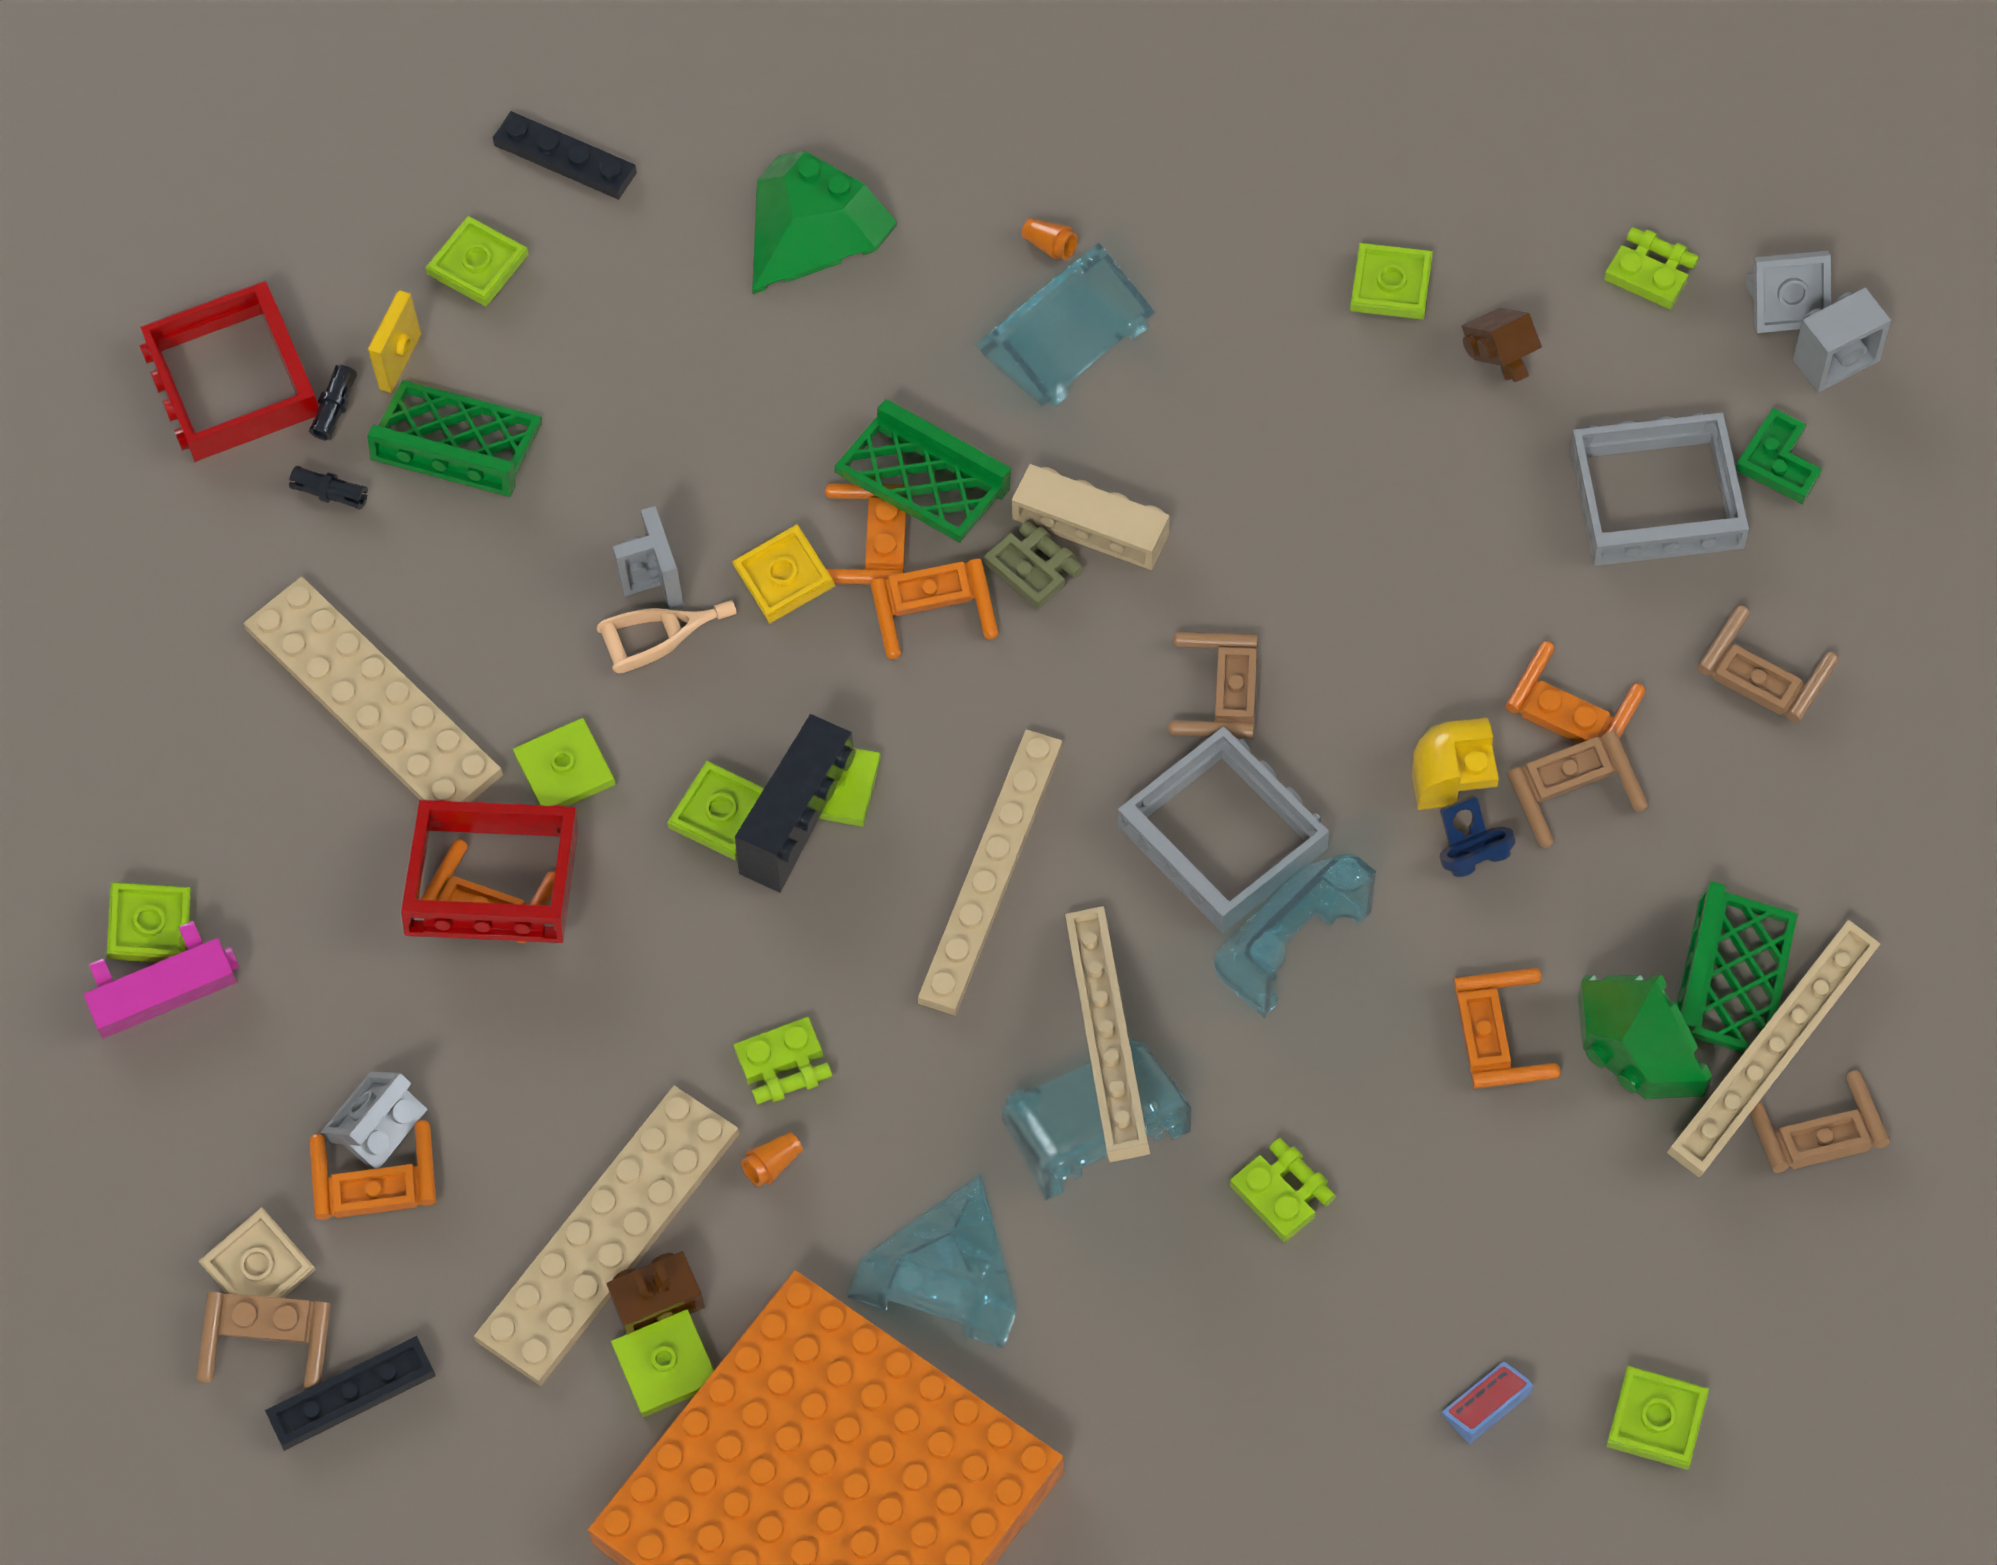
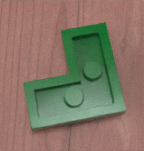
(1770, 458)

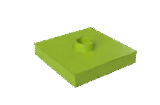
(477, 261)
(1391, 281)
(564, 765)
(854, 790)
(715, 808)
(146, 921)
(663, 1362)
(1657, 1417)

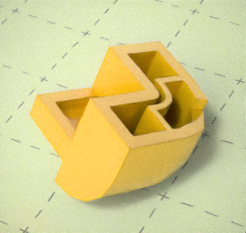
(1452, 760)

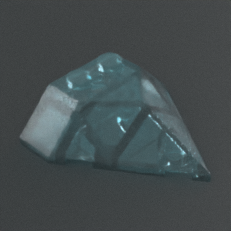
(945, 1267)

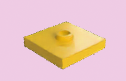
(394, 341)
(783, 573)

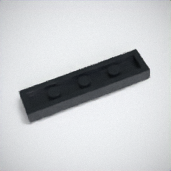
(564, 155)
(350, 1393)

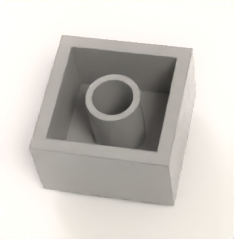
(1841, 339)

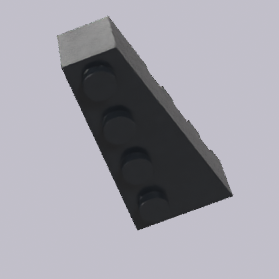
(793, 802)

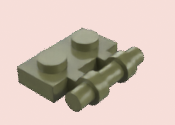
(1026, 571)

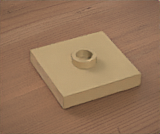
(257, 1260)

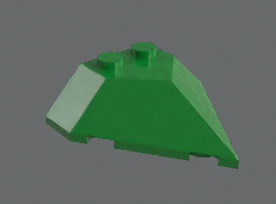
(812, 219)
(1640, 1036)

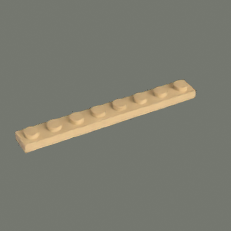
(990, 873)
(1107, 1035)
(1773, 1049)

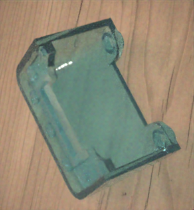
(1067, 326)
(1257, 950)
(1061, 1121)

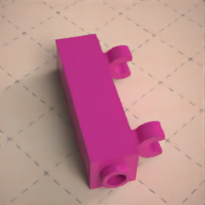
(160, 986)

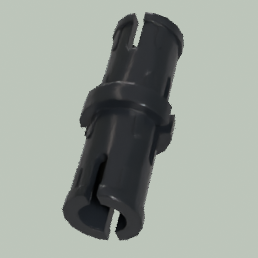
(333, 402)
(328, 487)

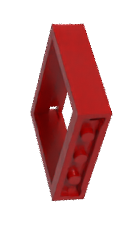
(206, 320)
(490, 920)

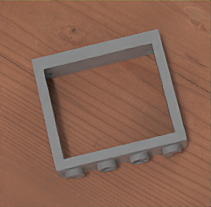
(1670, 539)
(1179, 870)

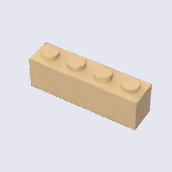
(1091, 516)

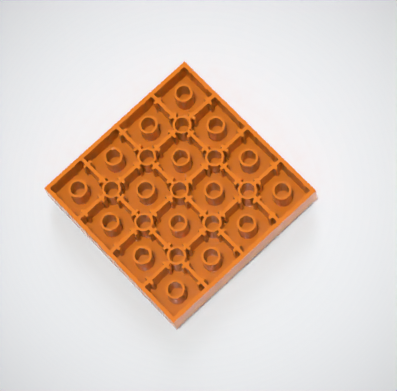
(828, 1452)

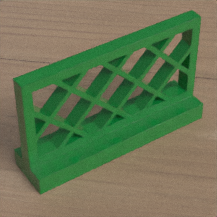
(939, 453)
(444, 457)
(1703, 954)

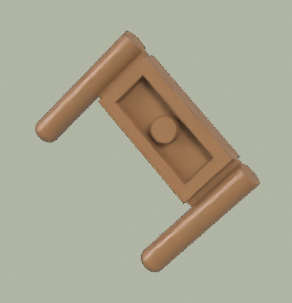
(1759, 678)
(1234, 684)
(1570, 771)
(1823, 1137)
(264, 1320)

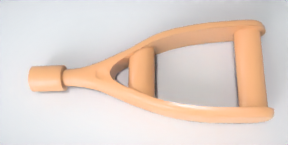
(670, 619)

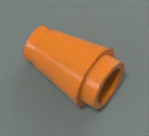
(1051, 238)
(770, 1159)

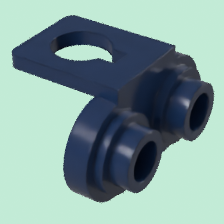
(1476, 846)

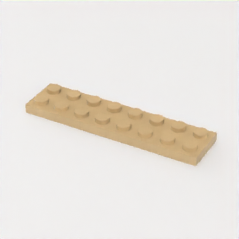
(371, 696)
(606, 1235)

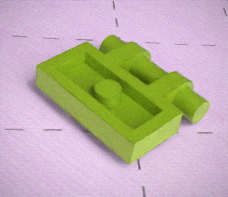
(1647, 276)
(780, 1051)
(1273, 1198)

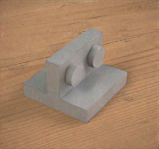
(1788, 289)
(649, 562)
(375, 1118)

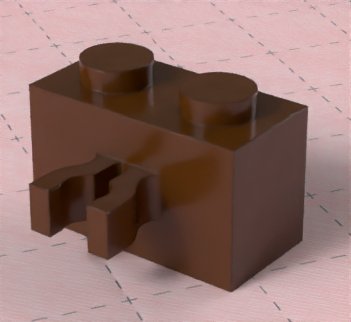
(1502, 340)
(655, 1291)

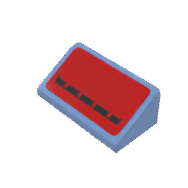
(1487, 1402)

